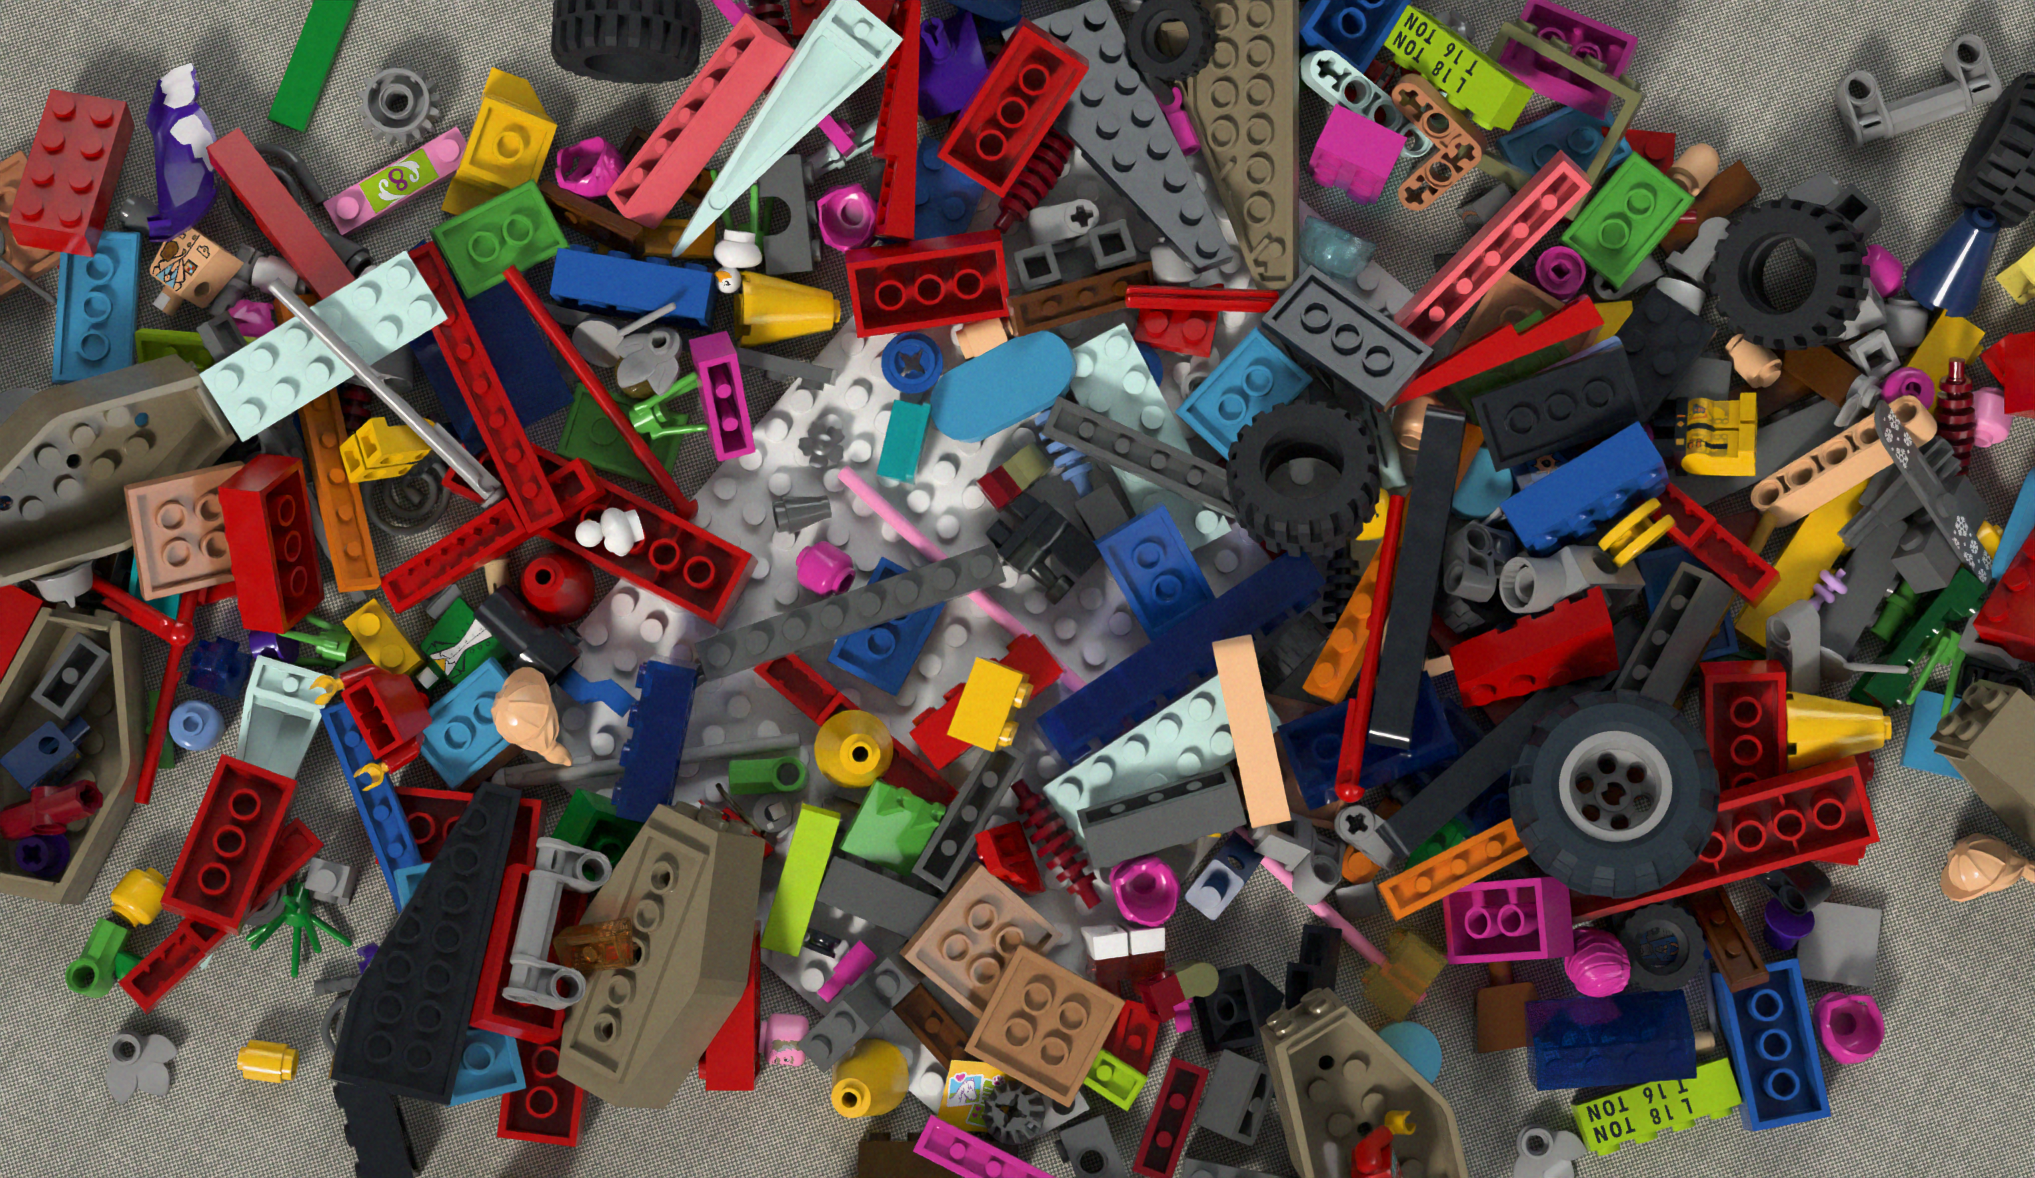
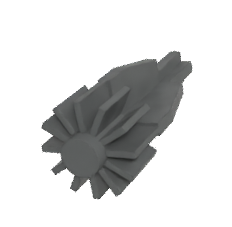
(1892, 498)

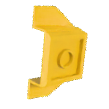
(504, 143)

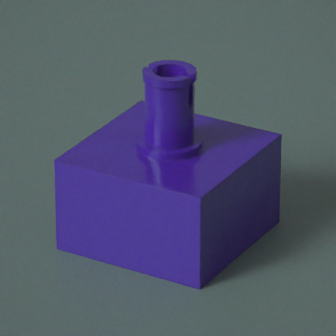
(949, 64)

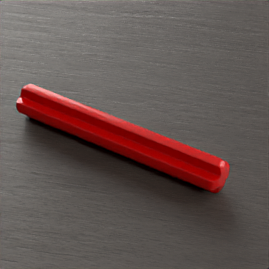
(1200, 298)

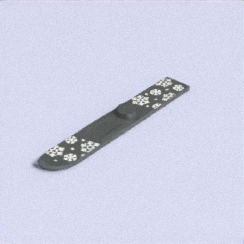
(1932, 494)

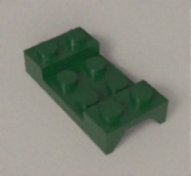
(1931, 615)

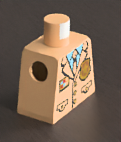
(192, 270)

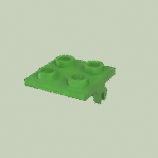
(892, 827)

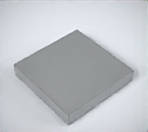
(1841, 945)

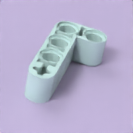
(1368, 96)

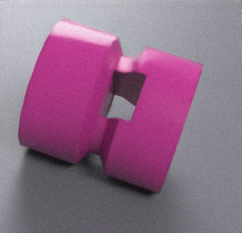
(1558, 273)

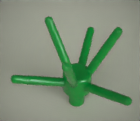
(297, 914)

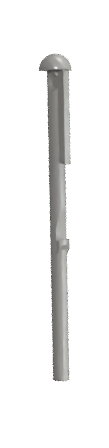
(435, 437)
(584, 767)

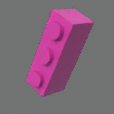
(722, 396)

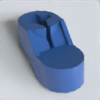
(589, 692)

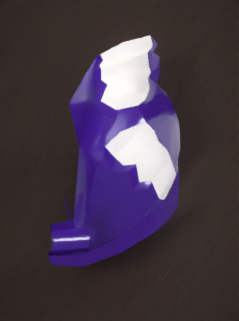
(181, 157)

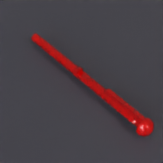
(684, 508)
(176, 633)
(165, 703)
(1359, 710)

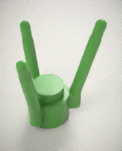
(753, 226)
(653, 412)
(332, 645)
(1940, 650)

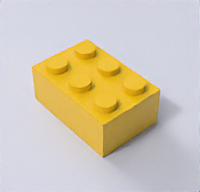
(990, 705)

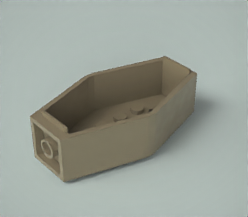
(81, 511)
(1993, 749)
(111, 753)
(652, 1021)
(1361, 1085)

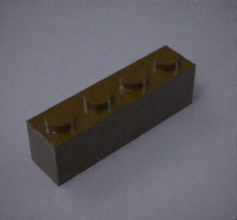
(894, 1158)

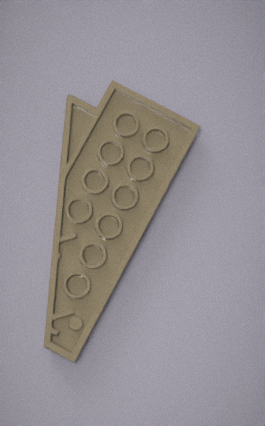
(1249, 126)

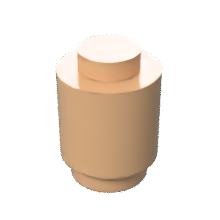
(1695, 168)
(983, 336)
(1753, 362)

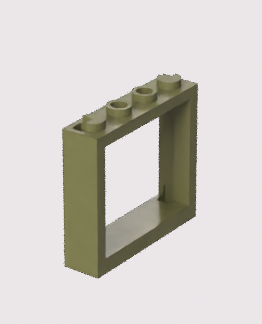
(1589, 68)

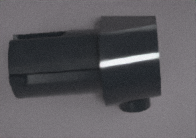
(528, 636)

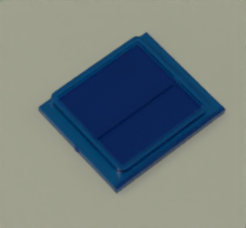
(517, 355)

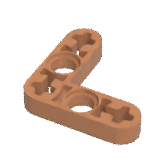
(1447, 140)

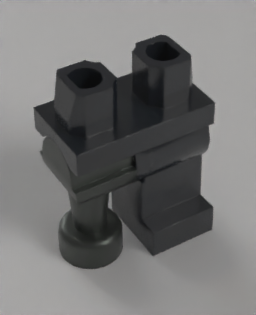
(1036, 539)

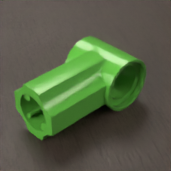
(763, 776)
(99, 955)

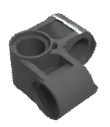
(1475, 560)

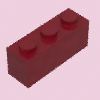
(1170, 1119)

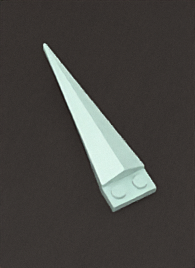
(827, 66)
(278, 719)

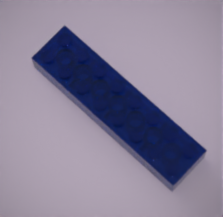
(1175, 657)

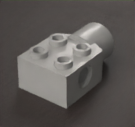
(1540, 582)

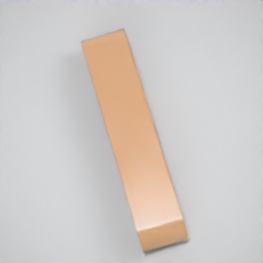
(1837, 464)
(1251, 731)

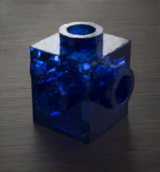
(219, 667)

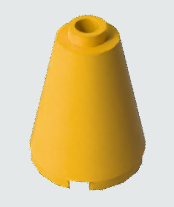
(780, 310)
(1831, 729)
(838, 740)
(869, 1079)

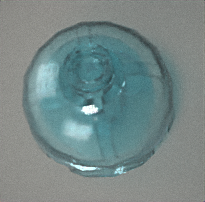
(1334, 250)

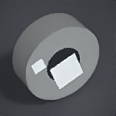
(773, 813)

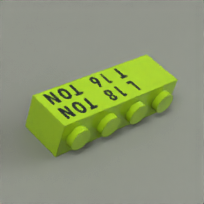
(1458, 69)
(1651, 1106)

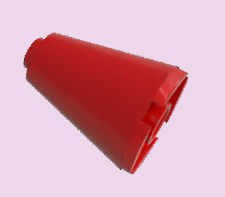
(568, 591)

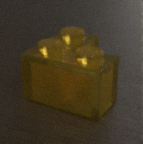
(1405, 973)

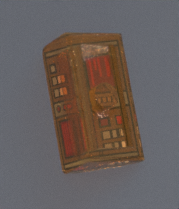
(596, 946)

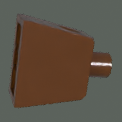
(1500, 1010)

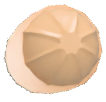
(528, 715)
(1982, 866)

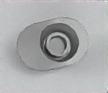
(65, 583)

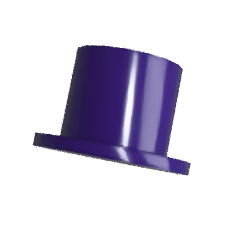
(274, 646)
(43, 854)
(1784, 929)

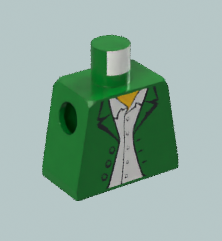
(458, 647)

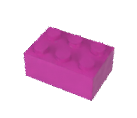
(1586, 37)
(1355, 155)
(1509, 921)

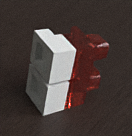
(1123, 953)

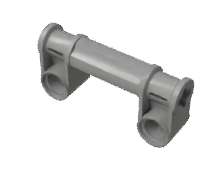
(1922, 107)
(556, 869)

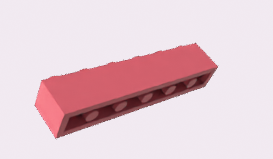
(700, 121)
(1494, 249)

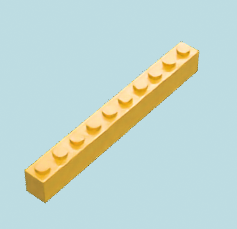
(1814, 540)

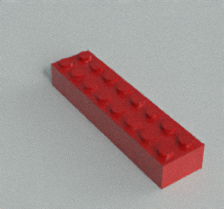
(671, 562)
(1763, 830)

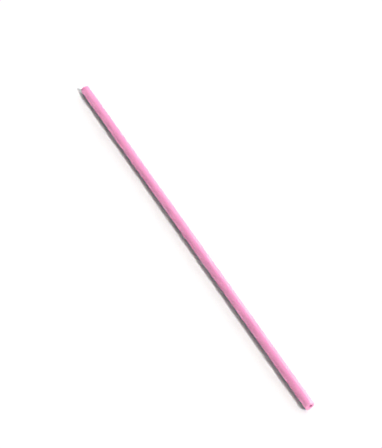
(1075, 683)

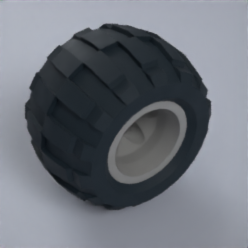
(1633, 734)

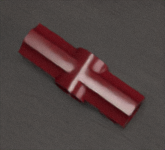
(50, 810)

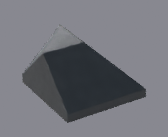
(1237, 1008)

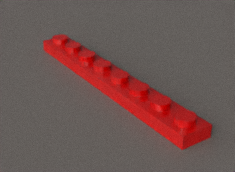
(488, 399)

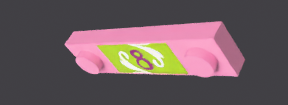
(397, 183)

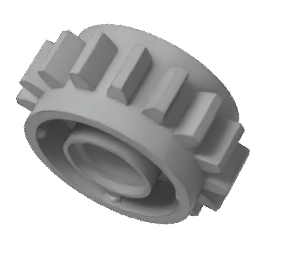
(395, 84)

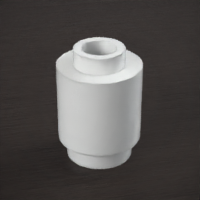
(269, 269)

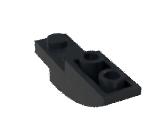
(1315, 968)

